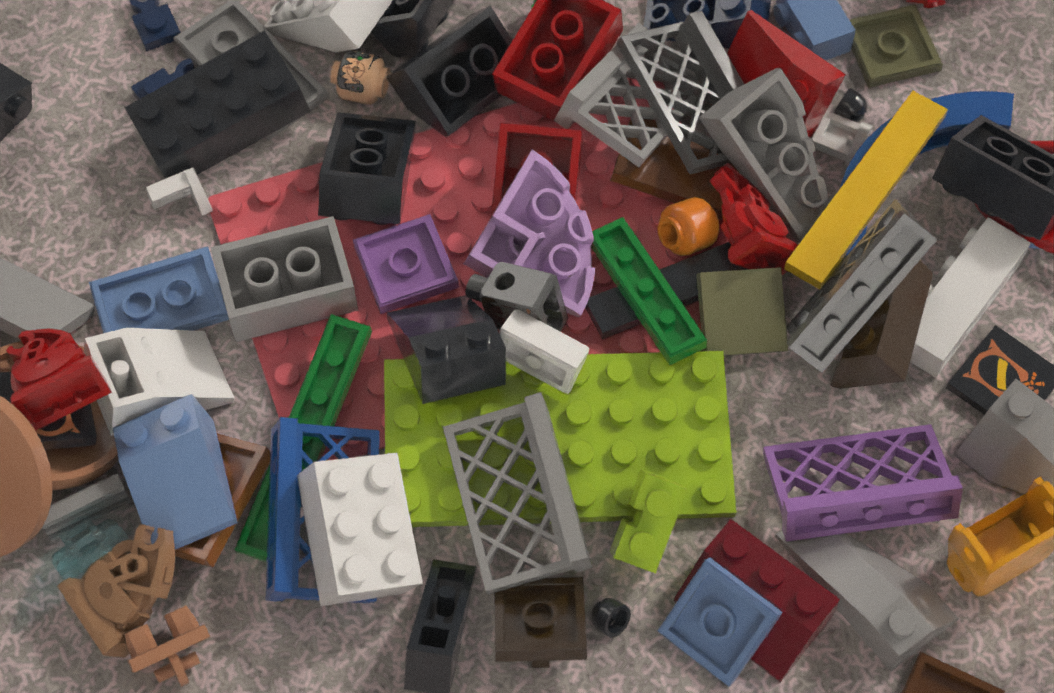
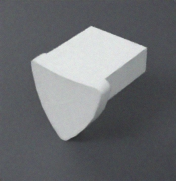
(840, 136)
(177, 188)

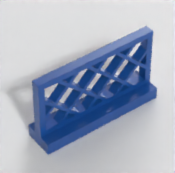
(286, 502)

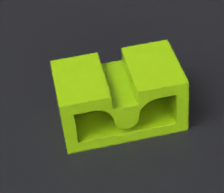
(657, 508)

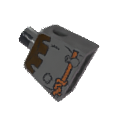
(521, 289)

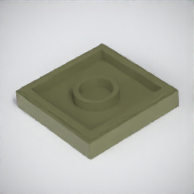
(893, 46)
(743, 311)

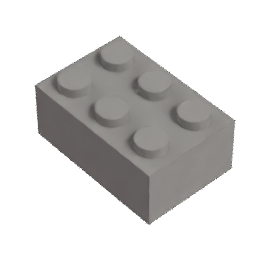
(284, 278)

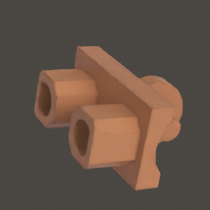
(185, 634)

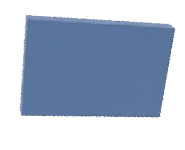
(162, 295)

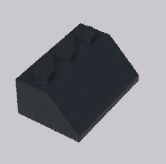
(409, 24)
(454, 73)
(1001, 176)

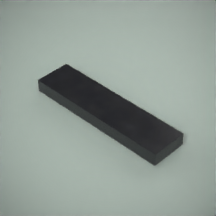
(613, 313)

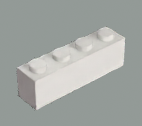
(965, 292)

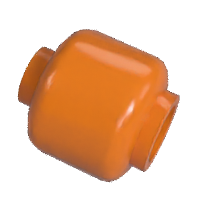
(688, 226)

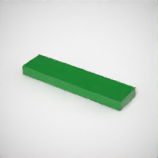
(647, 291)

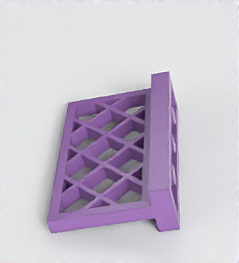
(867, 505)

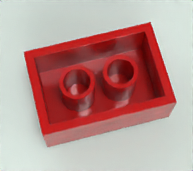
(556, 51)

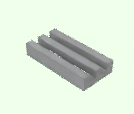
(89, 503)

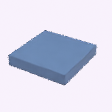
(719, 621)

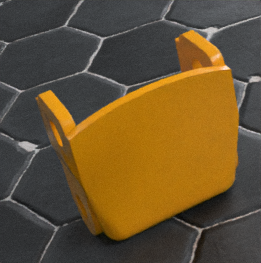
(1004, 541)

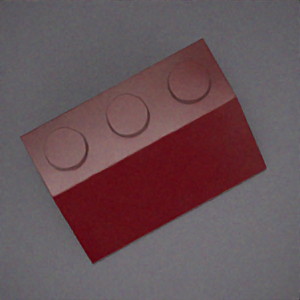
(803, 601)

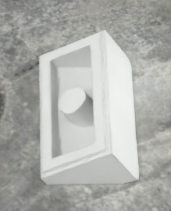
(542, 351)

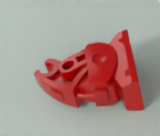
(749, 225)
(53, 376)

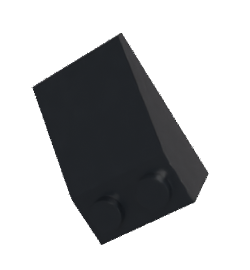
(366, 168)
(449, 348)

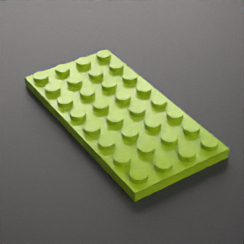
(616, 420)

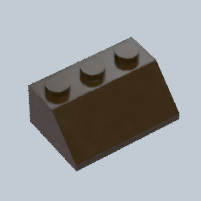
(886, 341)

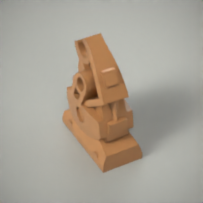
(122, 589)

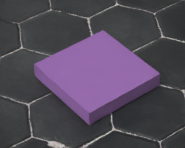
(405, 264)

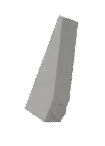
(768, 143)
(1013, 440)
(877, 597)

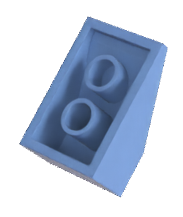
(176, 471)

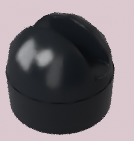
(852, 106)
(606, 612)

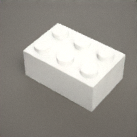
(359, 528)

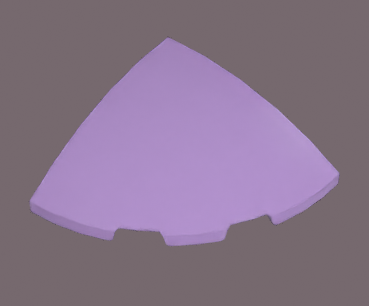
(540, 230)

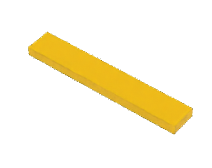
(865, 190)

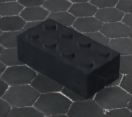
(218, 108)

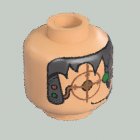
(360, 77)

